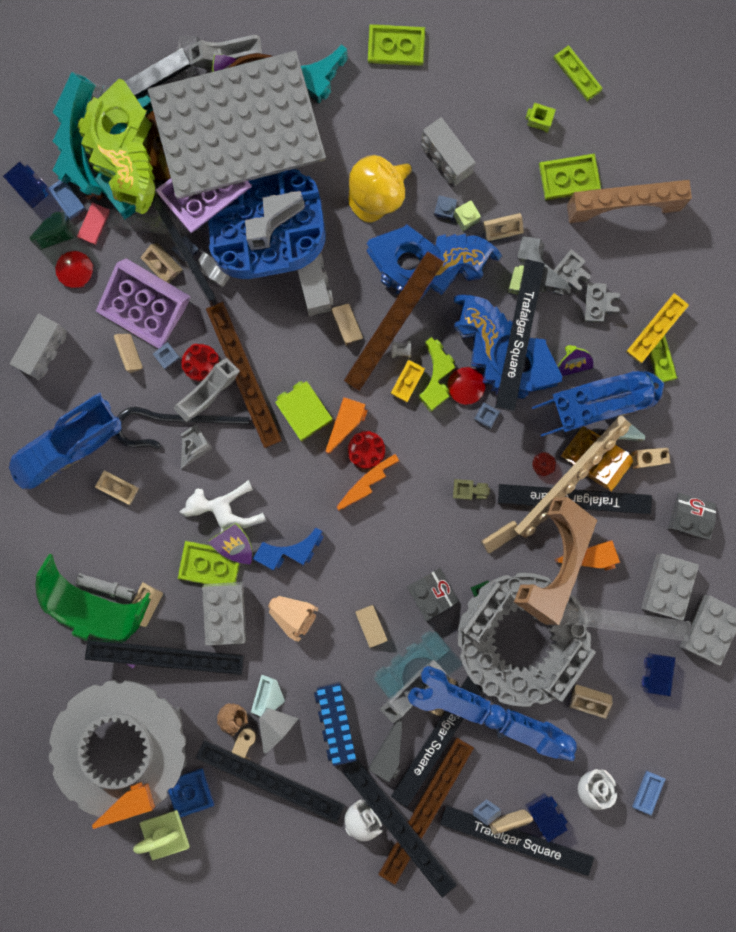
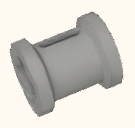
(401, 349)

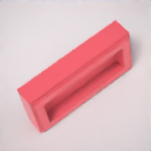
(93, 223)

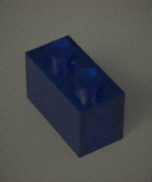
(26, 185)
(658, 674)
(546, 816)

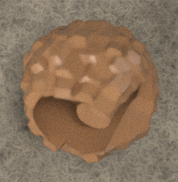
(231, 718)

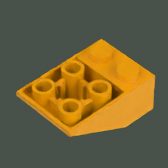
(609, 469)

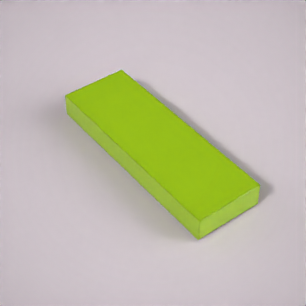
(577, 73)
(662, 361)

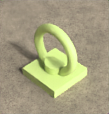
(162, 836)

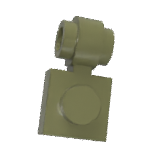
(464, 490)

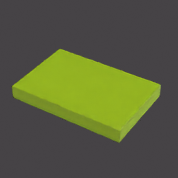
(396, 45)
(569, 175)
(205, 565)

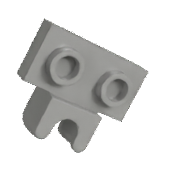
(571, 270)
(599, 302)

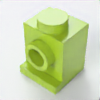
(544, 112)

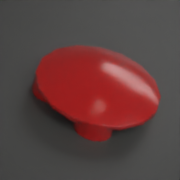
(74, 269)
(199, 361)
(466, 385)
(366, 449)

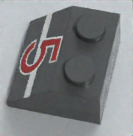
(693, 517)
(432, 594)

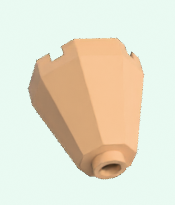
(292, 615)

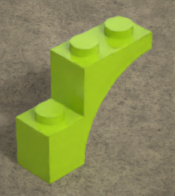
(442, 365)

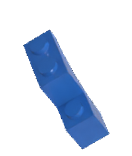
(302, 552)

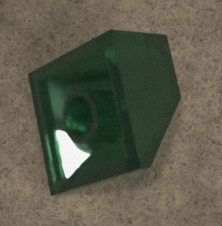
(53, 231)

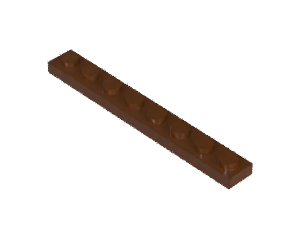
(393, 320)
(245, 379)
(428, 806)

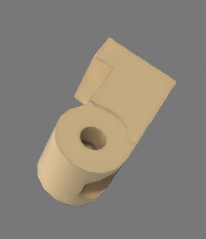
(650, 457)
(244, 741)

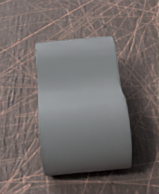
(211, 271)

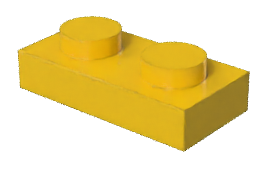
(407, 381)

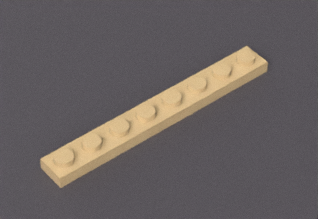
(573, 476)

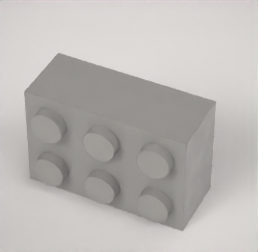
(447, 152)
(314, 286)
(39, 347)
(670, 586)
(224, 613)
(711, 630)

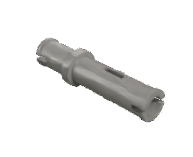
(113, 589)

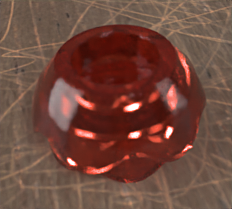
(546, 458)

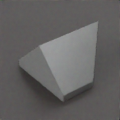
(193, 445)
(274, 727)

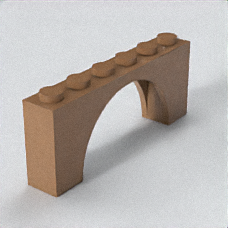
(667, 195)
(576, 531)

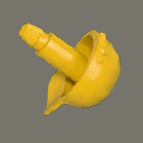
(376, 187)

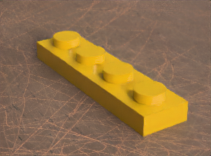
(657, 328)

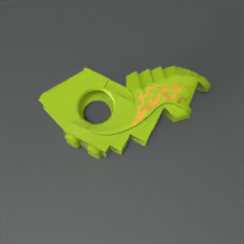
(120, 154)

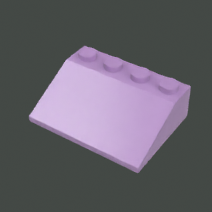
(199, 208)
(142, 303)

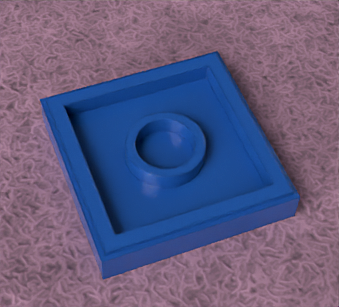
(191, 793)

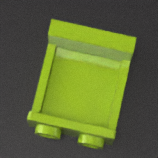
(303, 410)

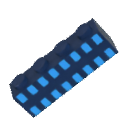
(336, 723)

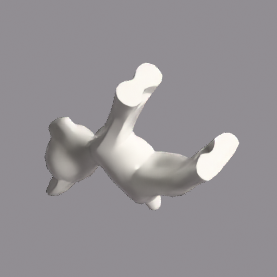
(220, 507)

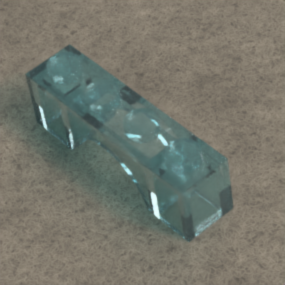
(391, 677)

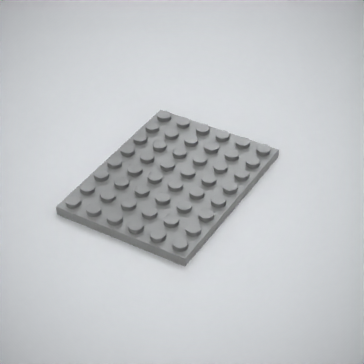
(236, 124)

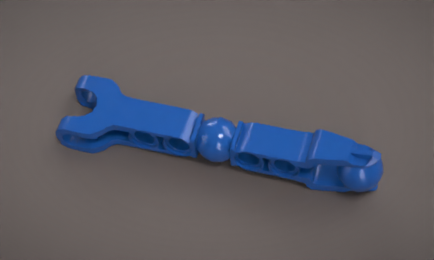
(543, 737)

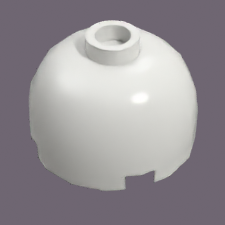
(597, 789)
(362, 822)

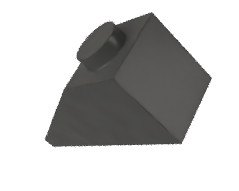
(387, 758)

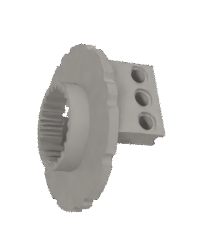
(522, 687)
(113, 701)

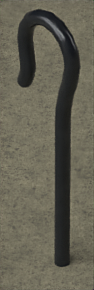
(170, 418)

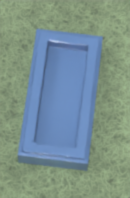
(67, 199)
(648, 792)

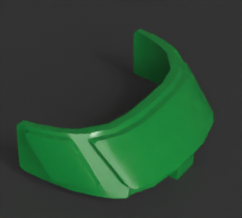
(84, 611)

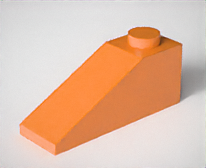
(347, 420)
(599, 556)
(131, 803)

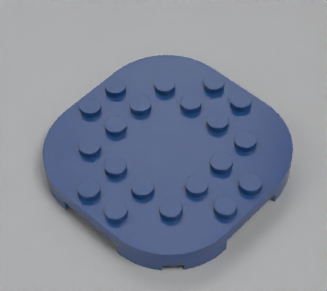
(291, 243)

